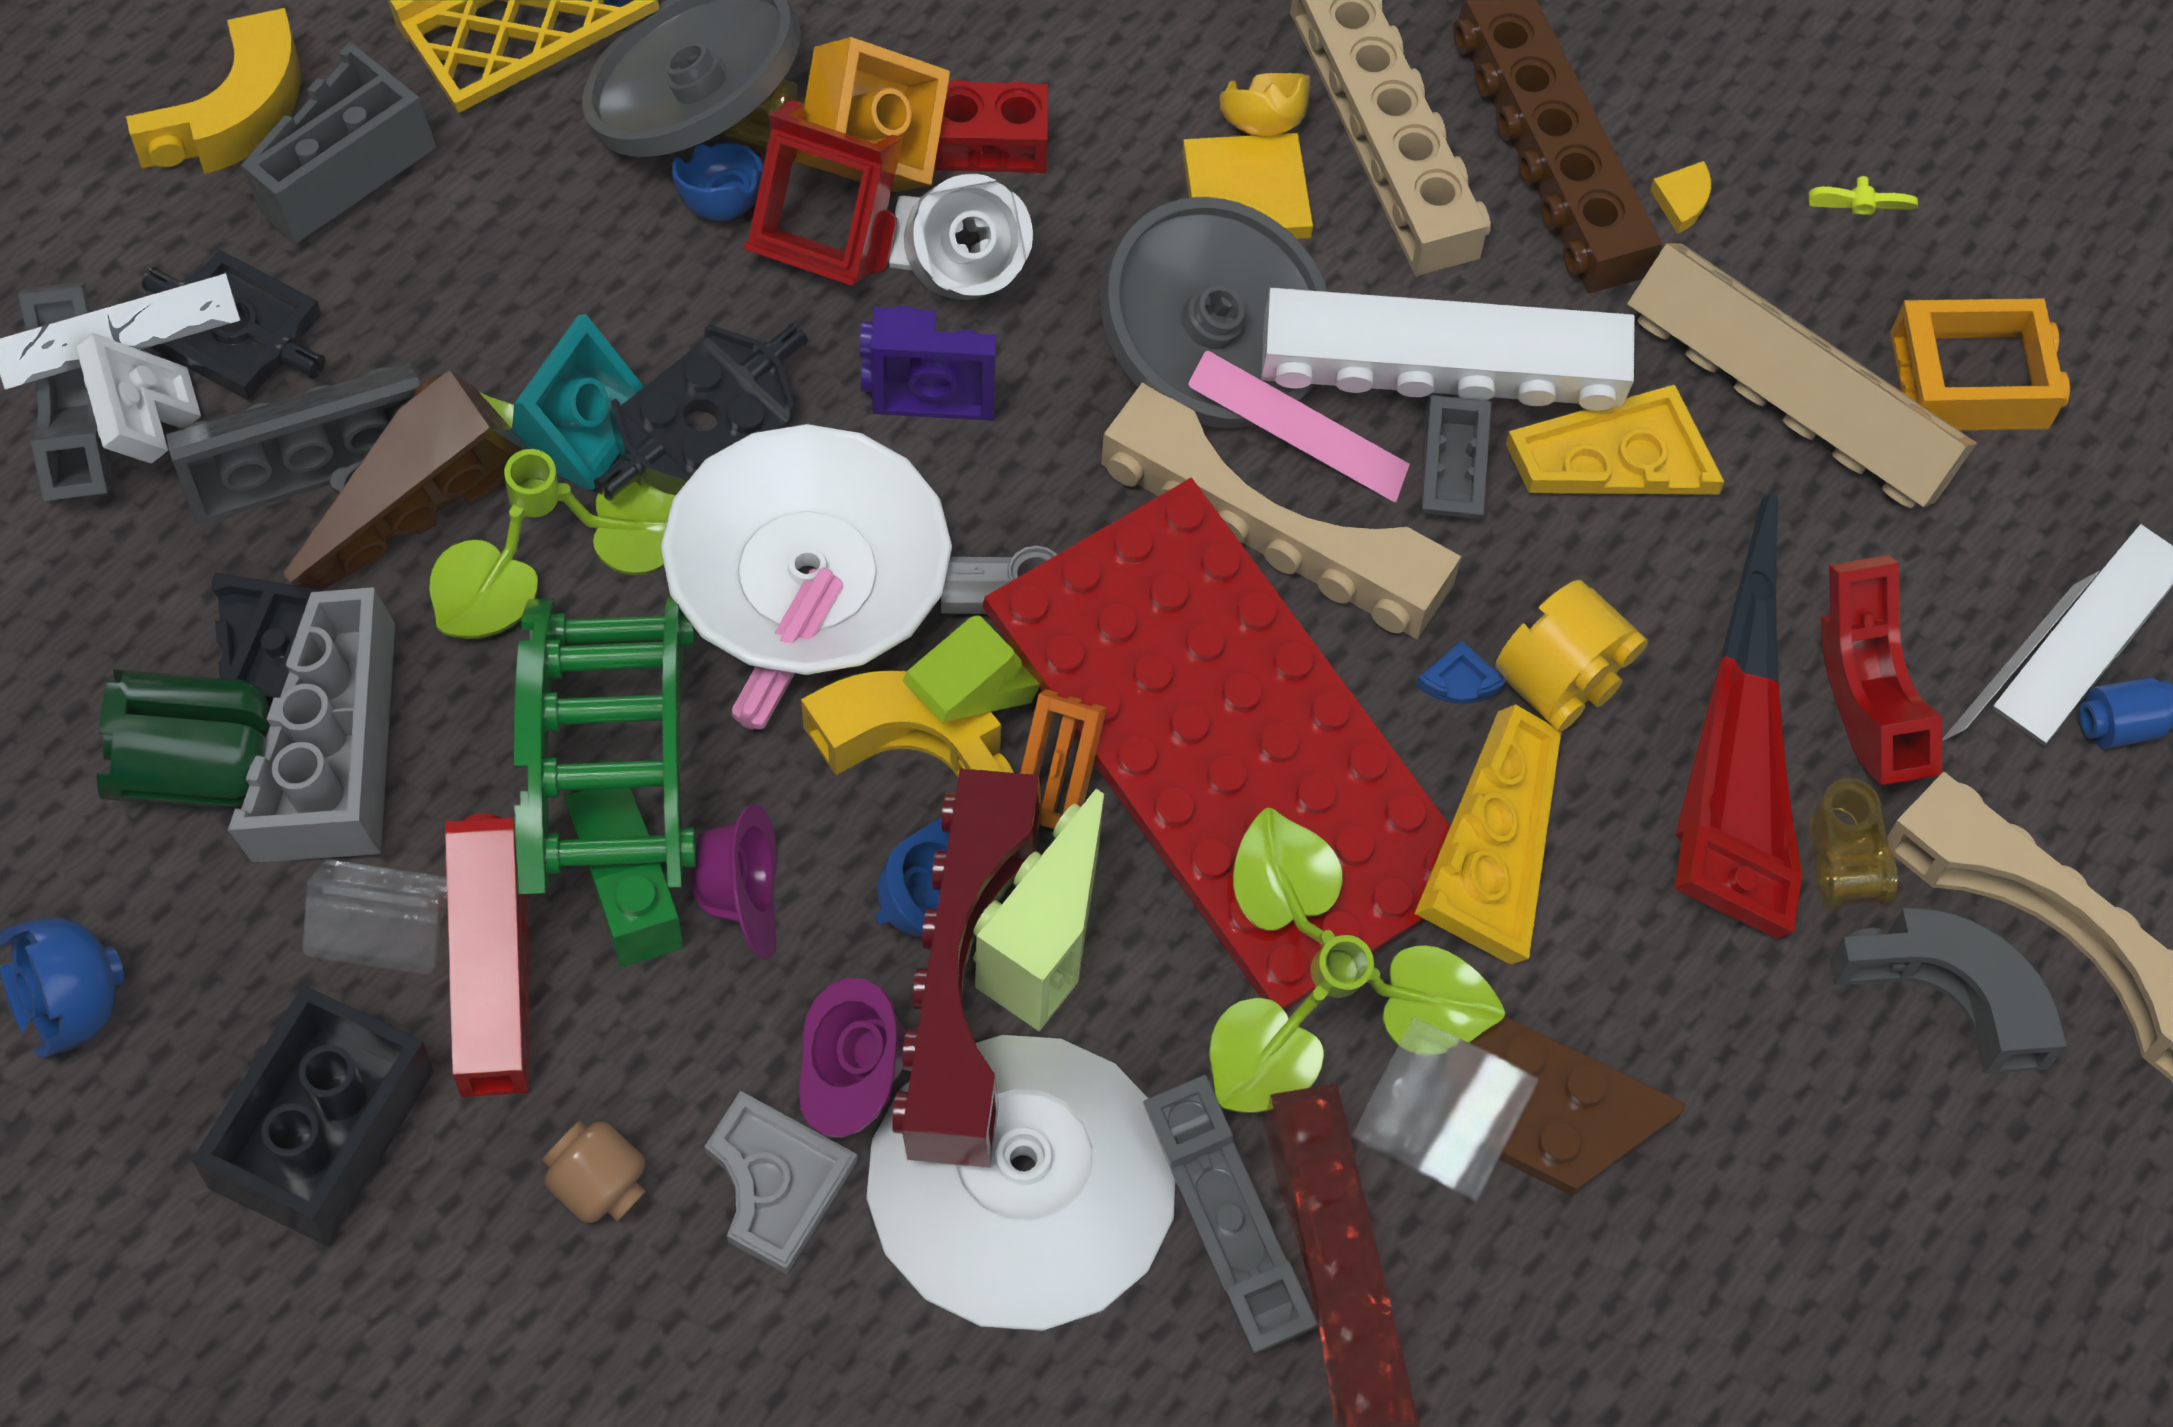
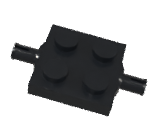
(249, 350)

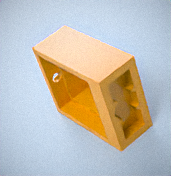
(1981, 407)

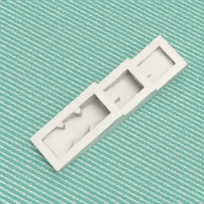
(2089, 636)

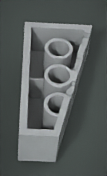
(325, 738)

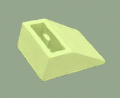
(1036, 939)

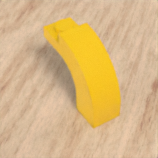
(239, 112)
(882, 714)

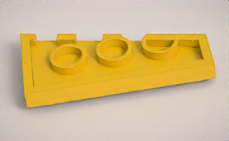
(1495, 847)

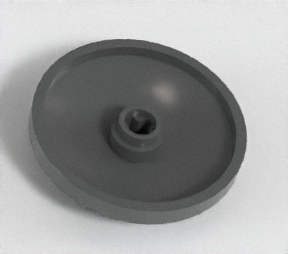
(688, 73)
(1197, 283)

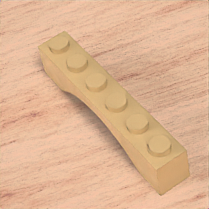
(1383, 571)
(1968, 847)

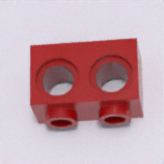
(994, 127)

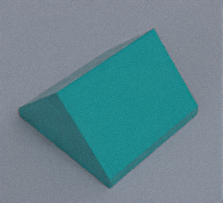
(570, 404)

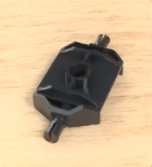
(723, 375)

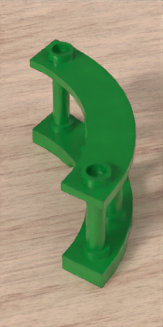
(543, 712)

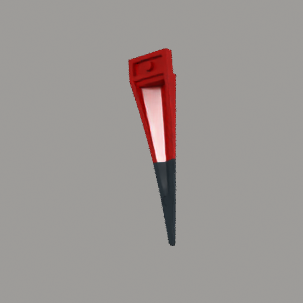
(1737, 804)

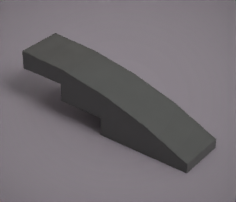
(1455, 455)

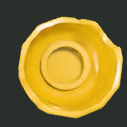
(1270, 104)

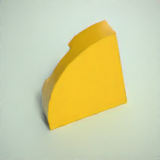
(1683, 194)

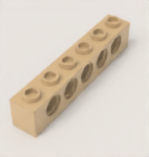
(1394, 132)

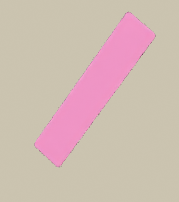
(1299, 425)

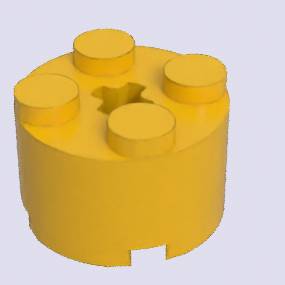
(1570, 654)

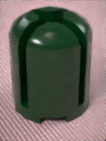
(180, 738)

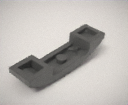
(1229, 1215)

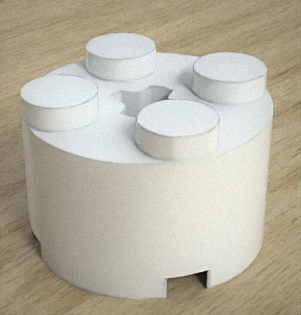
(983, 207)

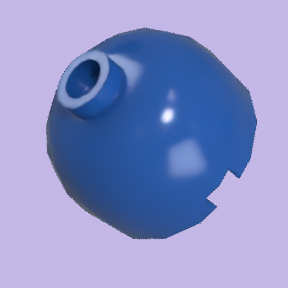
(59, 973)

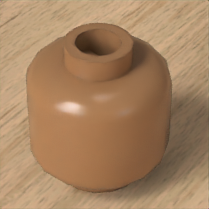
(595, 1172)

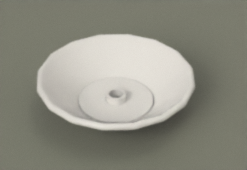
(808, 498)
(1038, 1240)

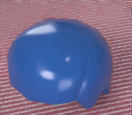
(718, 180)

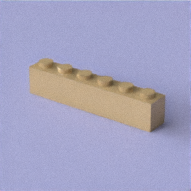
(1801, 375)

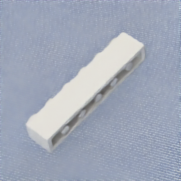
(1448, 348)

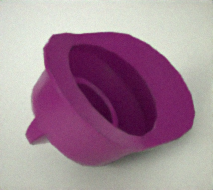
(738, 876)
(849, 1057)

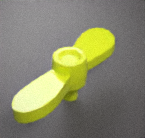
(1861, 199)

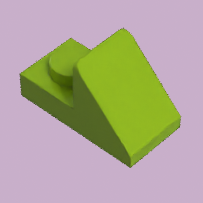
(971, 674)

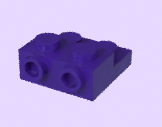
(924, 369)

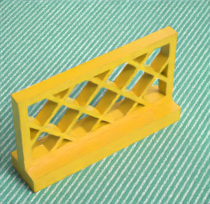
(421, 16)

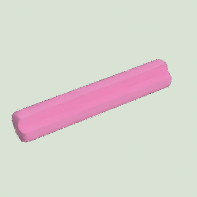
(801, 620)

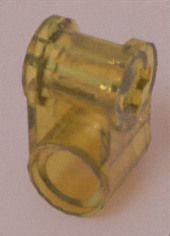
(1849, 857)

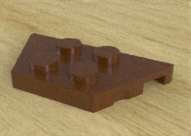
(1579, 1111)

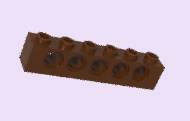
(1558, 142)

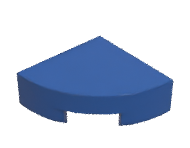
(1461, 676)

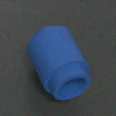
(2127, 712)

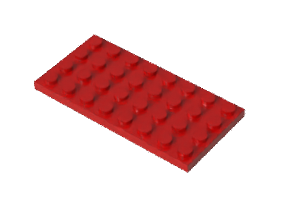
(1219, 716)

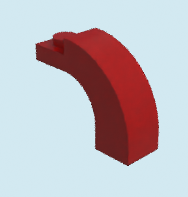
(1883, 714)

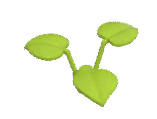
(486, 591)
(1259, 1051)

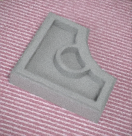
(780, 1179)

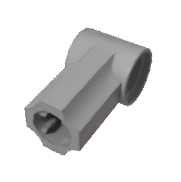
(975, 577)

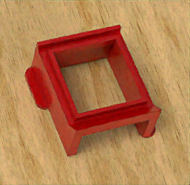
(872, 224)

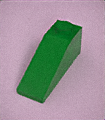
(630, 896)

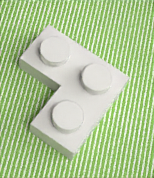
(132, 396)

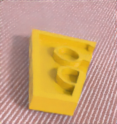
(1620, 450)

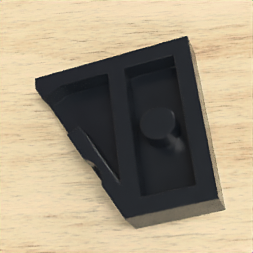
(257, 629)

